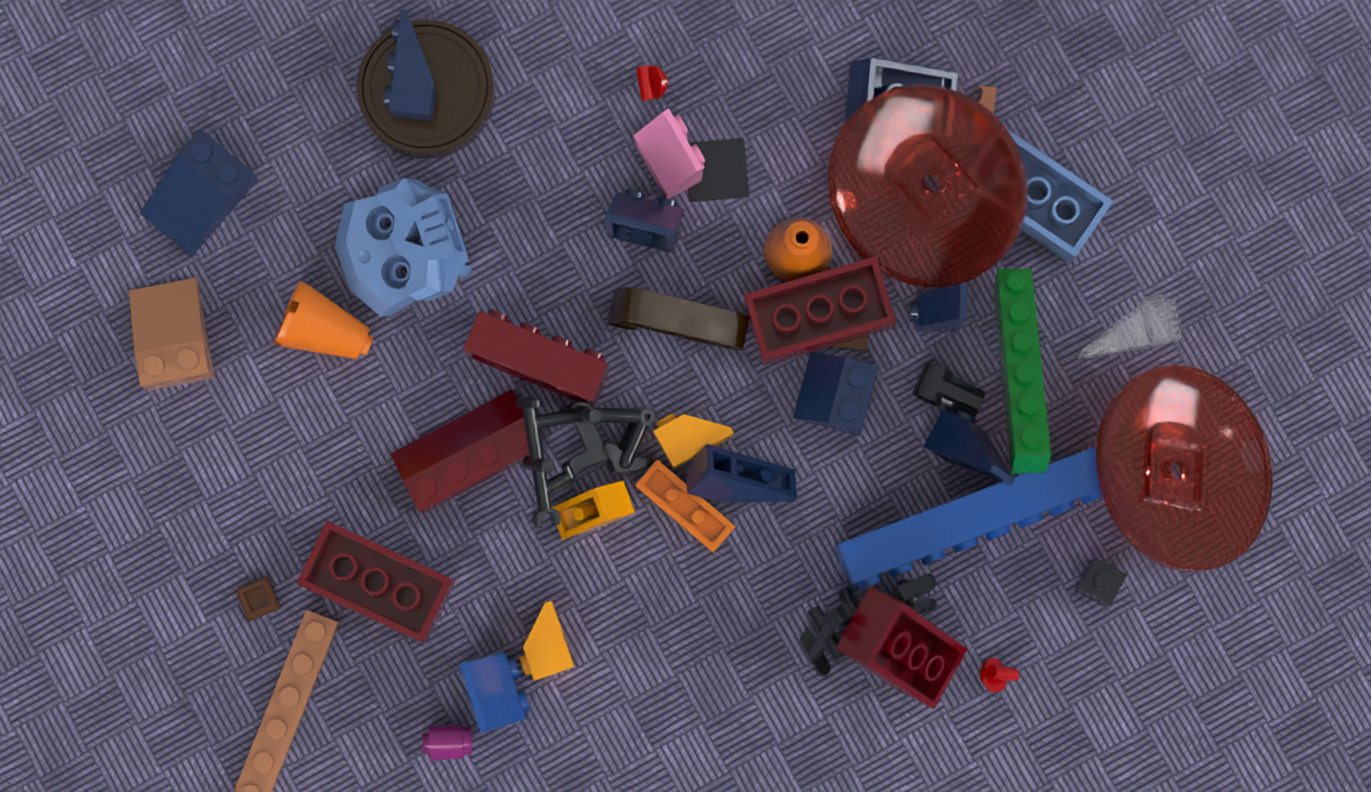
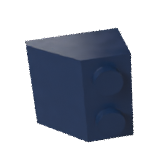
(836, 392)

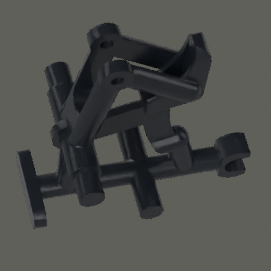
(583, 416)
(830, 621)

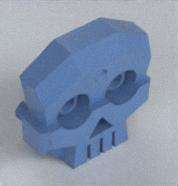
(375, 255)

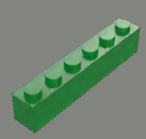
(1021, 371)

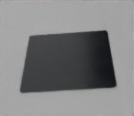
(724, 171)

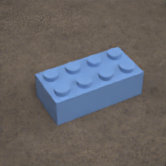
(1059, 204)

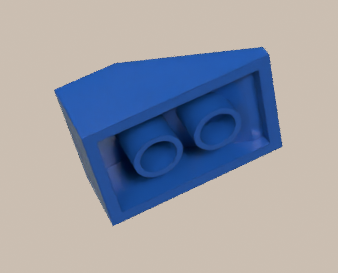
(494, 691)

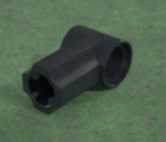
(940, 388)

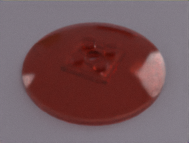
(891, 213)
(1222, 461)

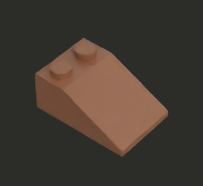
(170, 335)

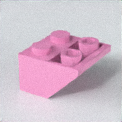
(669, 154)

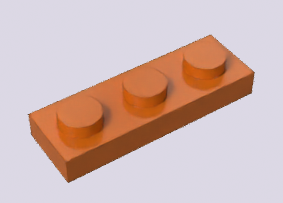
(686, 509)

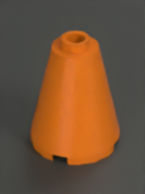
(793, 260)
(321, 326)

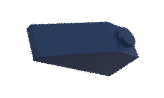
(940, 309)
(967, 446)
(736, 477)

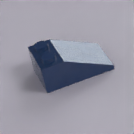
(876, 76)
(198, 193)
(644, 221)

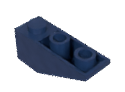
(412, 86)

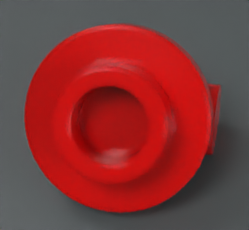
(651, 82)
(995, 675)

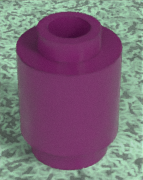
(447, 742)

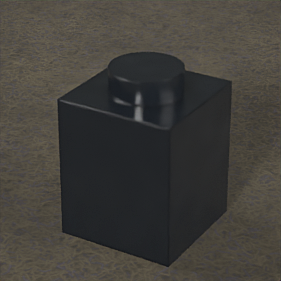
(1100, 582)

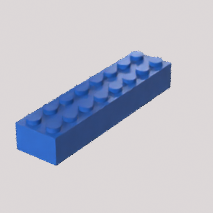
(969, 517)

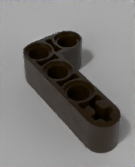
(677, 317)

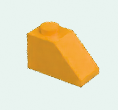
(686, 435)
(594, 509)
(546, 646)

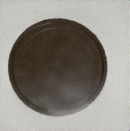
(462, 95)

